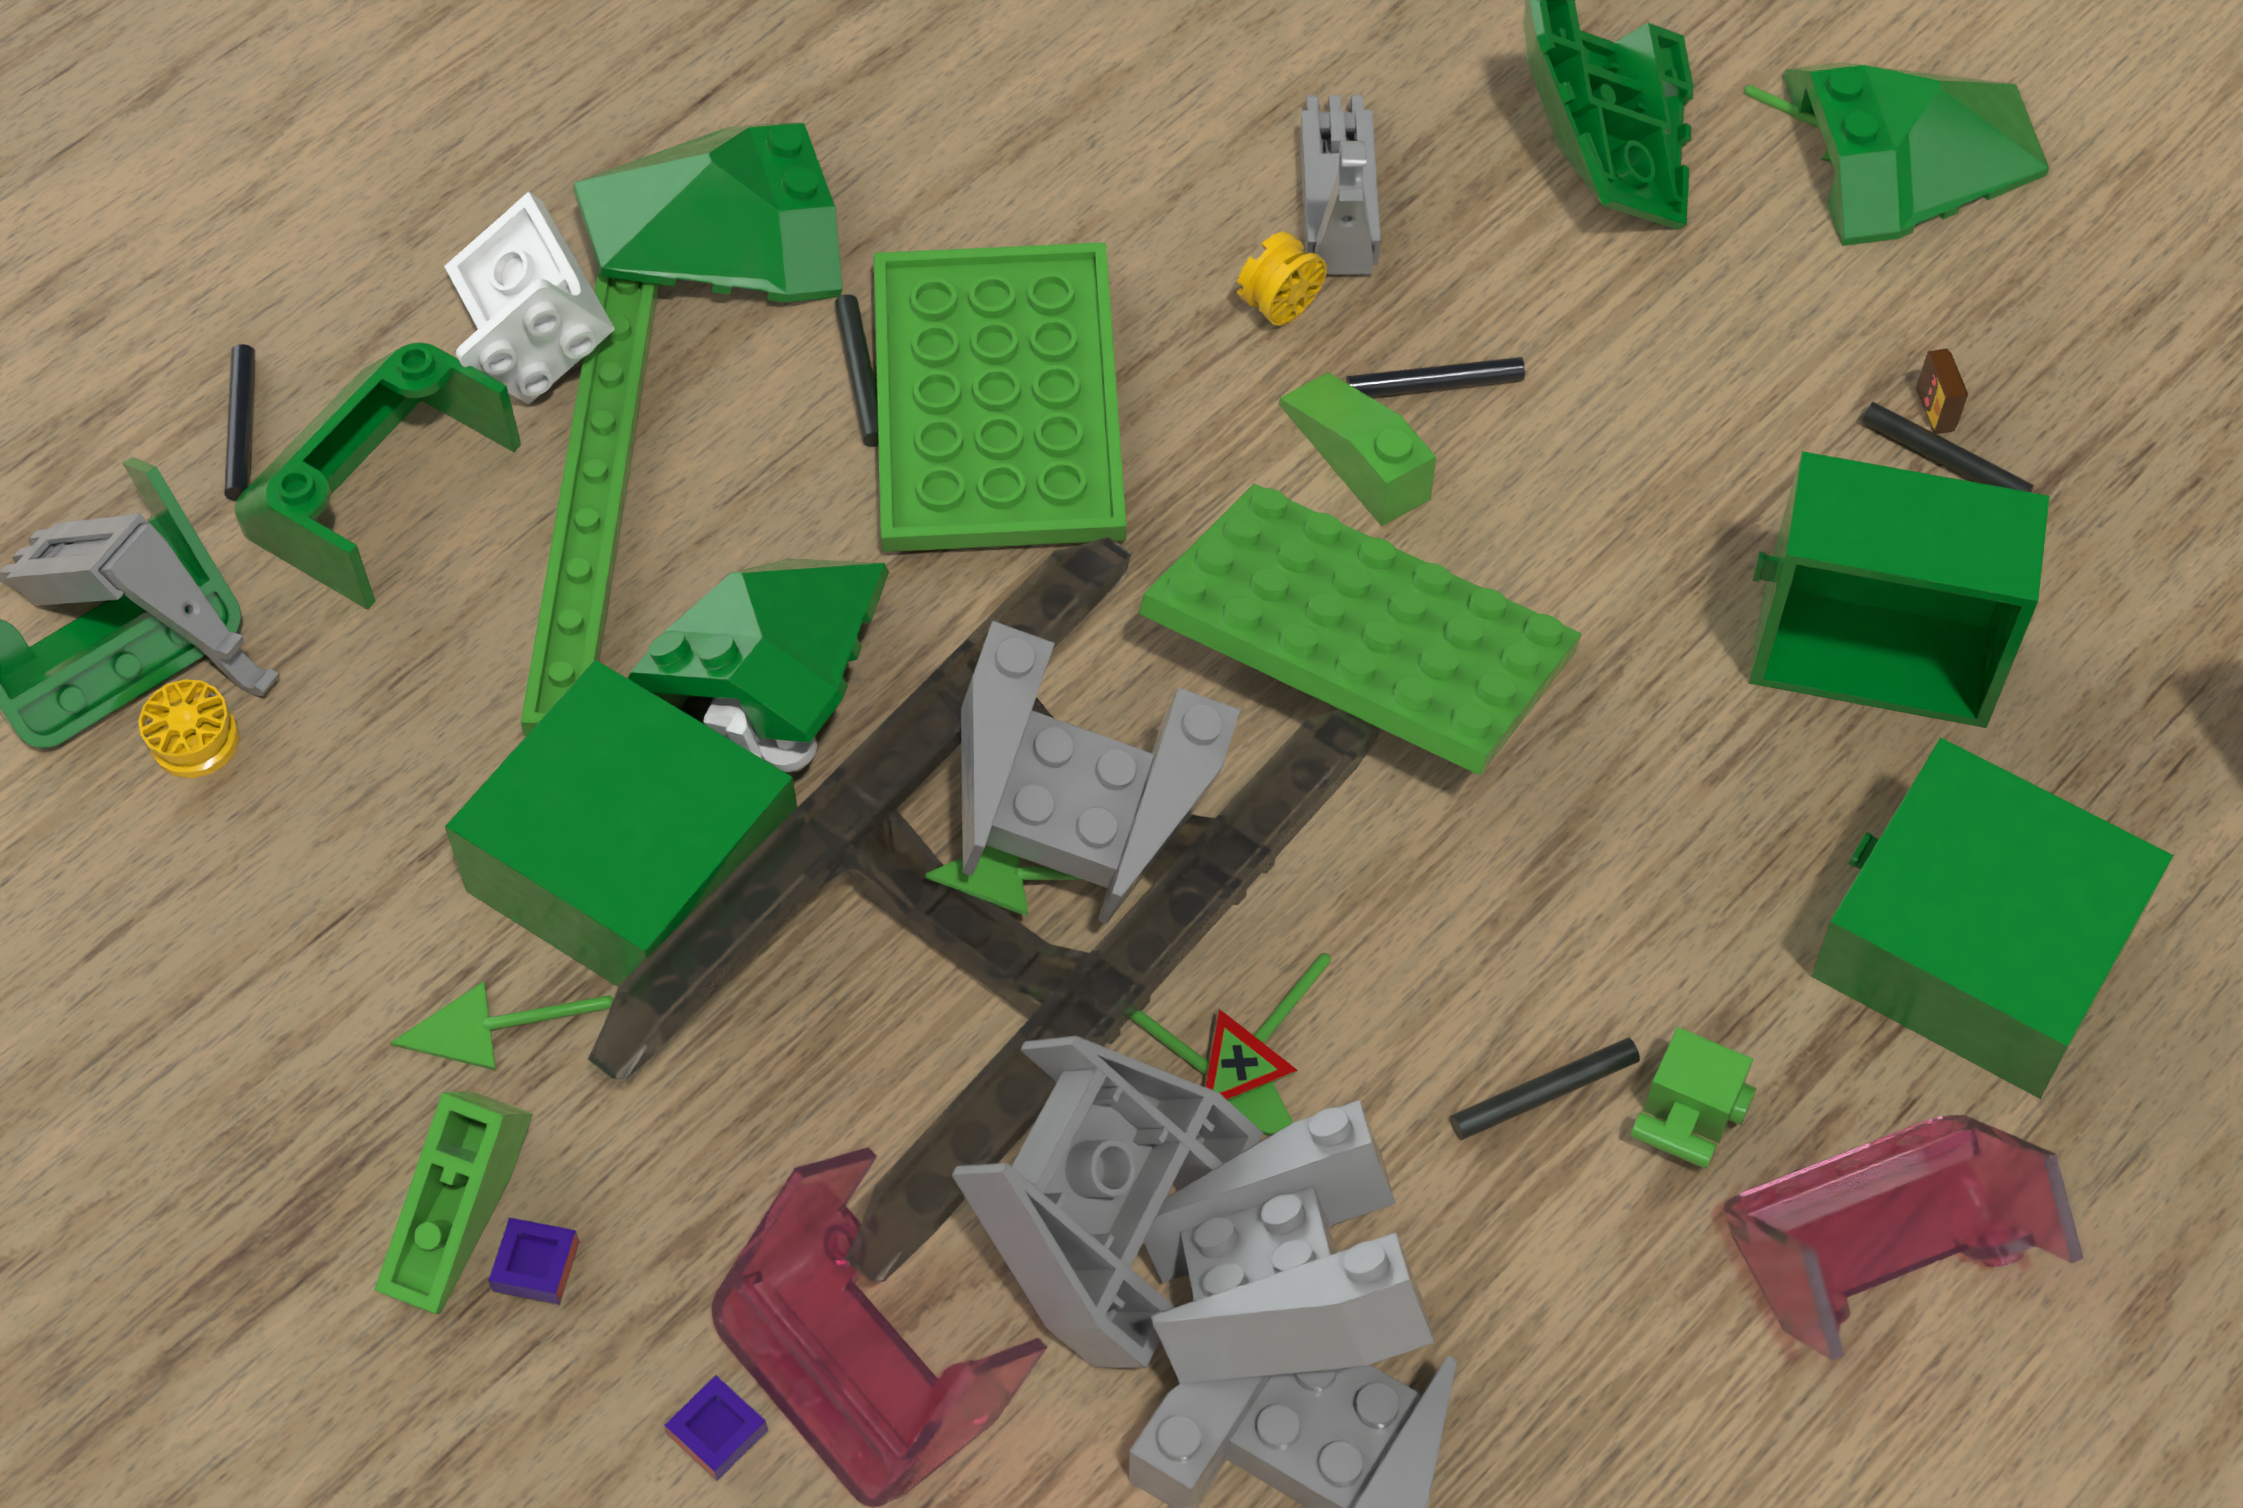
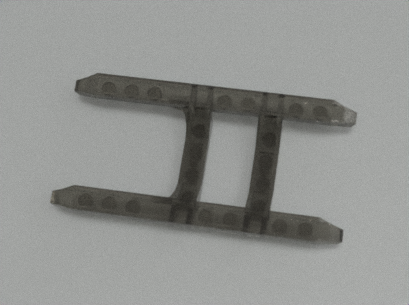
(1065, 992)

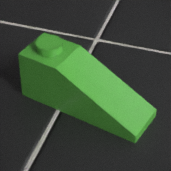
(1364, 445)
(451, 1196)

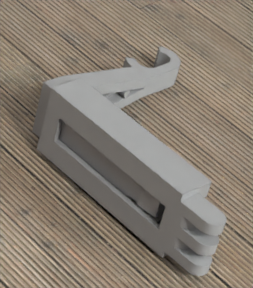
(1340, 185)
(129, 556)

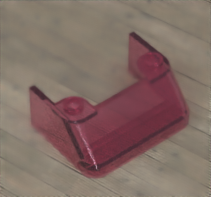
(1893, 1211)
(836, 1359)

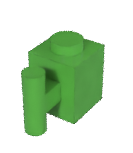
(1695, 1092)

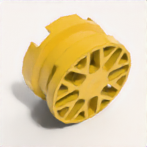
(1282, 278)
(182, 710)

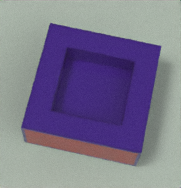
(534, 1260)
(716, 1427)

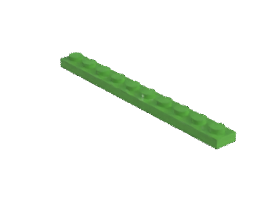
(591, 498)

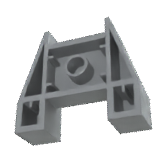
(1070, 792)
(1092, 1188)
(1267, 1265)
(1310, 1435)

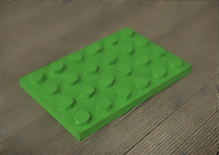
(997, 398)
(1363, 626)

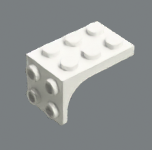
(527, 302)

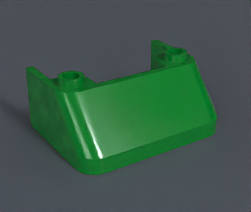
(297, 486)
(112, 649)

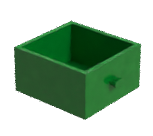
(1898, 589)
(614, 822)
(1989, 916)

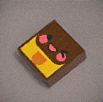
(1941, 391)

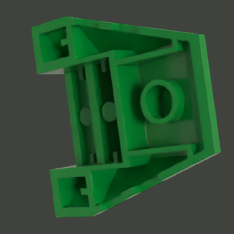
(1615, 108)
(1914, 144)
(722, 212)
(772, 641)

